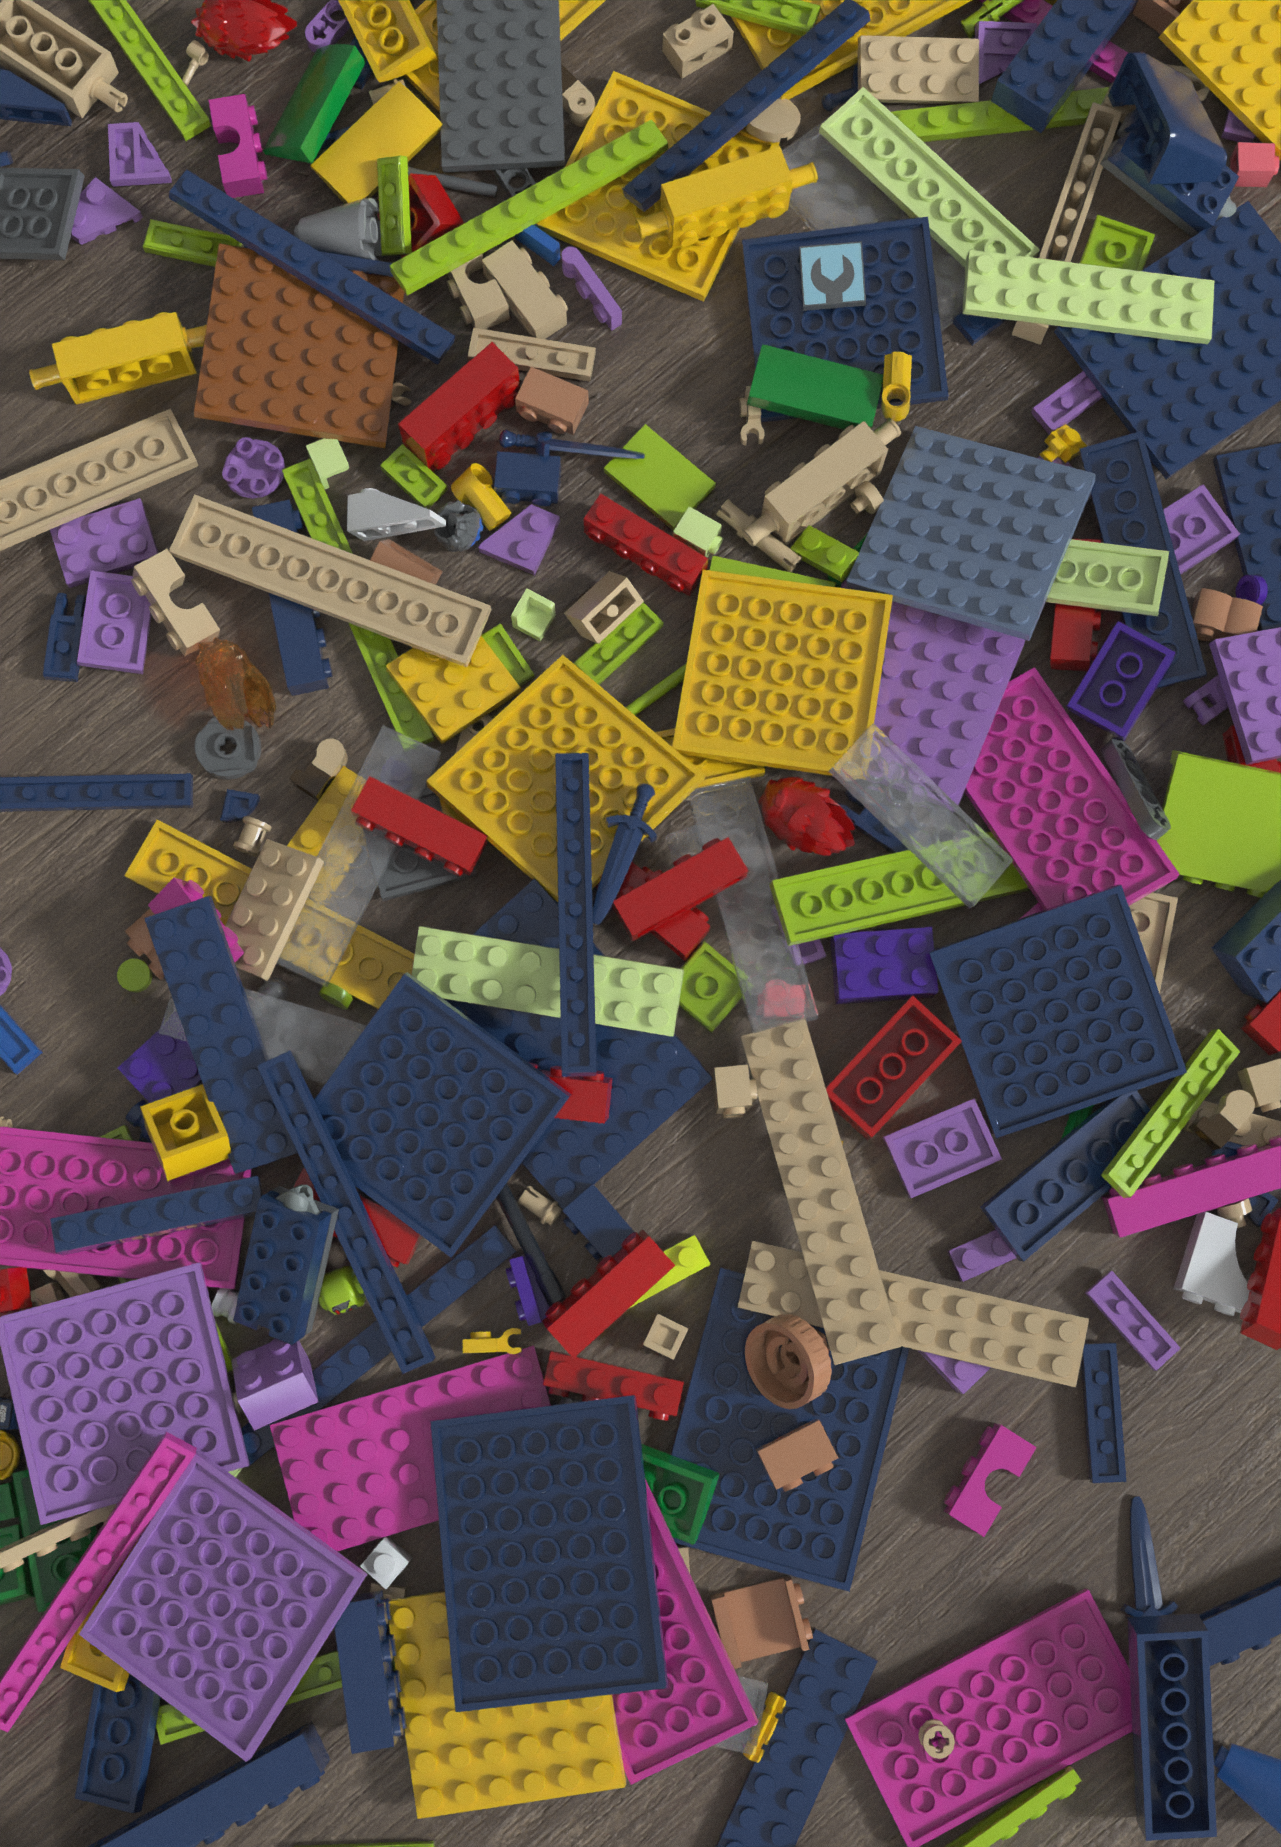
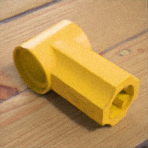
(896, 385)
(475, 489)

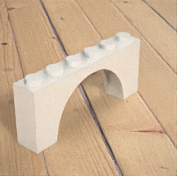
(1211, 1266)

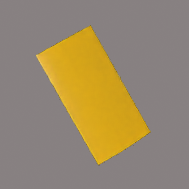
(389, 36)
(390, 128)

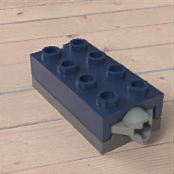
(1185, 204)
(286, 1263)

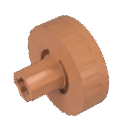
(777, 1372)

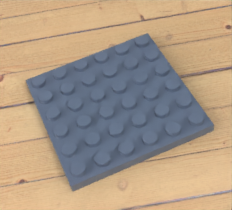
(972, 532)

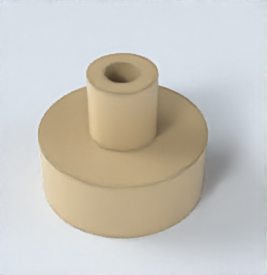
(867, 498)
(1235, 1211)

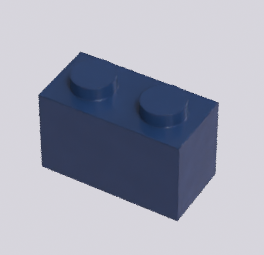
(527, 478)
(597, 1222)

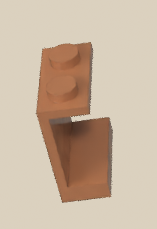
(761, 1620)

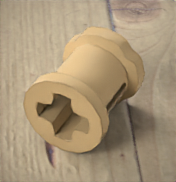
(252, 836)
(945, 1745)

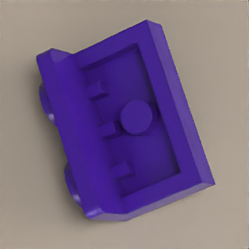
(532, 1303)

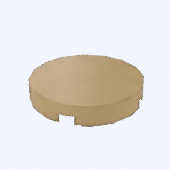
(776, 122)

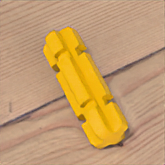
(774, 1704)

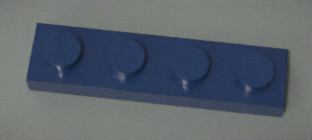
(1103, 1413)

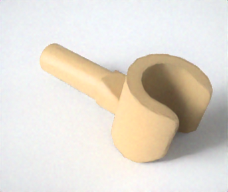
(199, 57)
(397, 391)

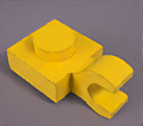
(1064, 444)
(482, 1342)

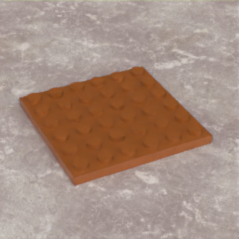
(292, 355)

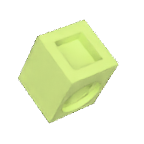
(699, 532)

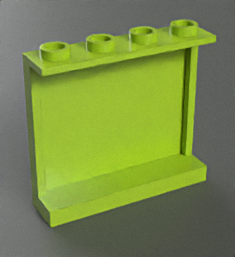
(1223, 823)

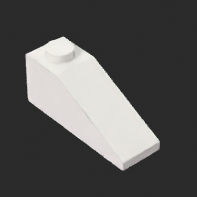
(381, 515)

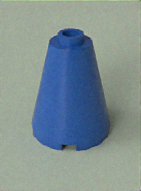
(1254, 1779)

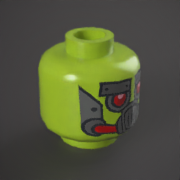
(341, 1291)

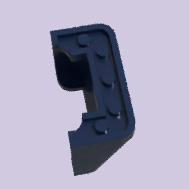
(1180, 132)

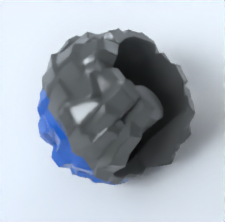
(461, 527)

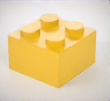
(186, 1132)

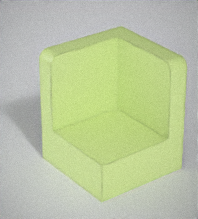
(327, 459)
(533, 614)

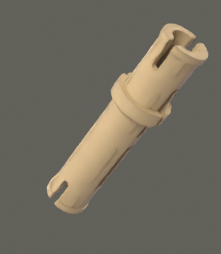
(769, 545)

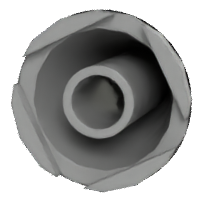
(344, 230)

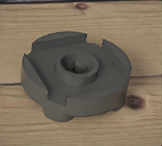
(230, 766)

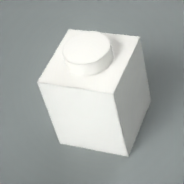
(386, 1562)

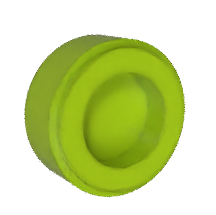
(134, 975)
(336, 996)

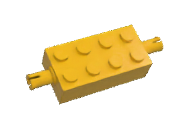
(725, 197)
(122, 358)

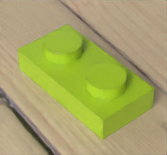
(414, 477)
(825, 553)

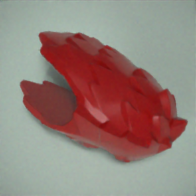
(242, 26)
(806, 816)

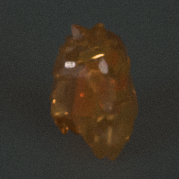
(234, 685)

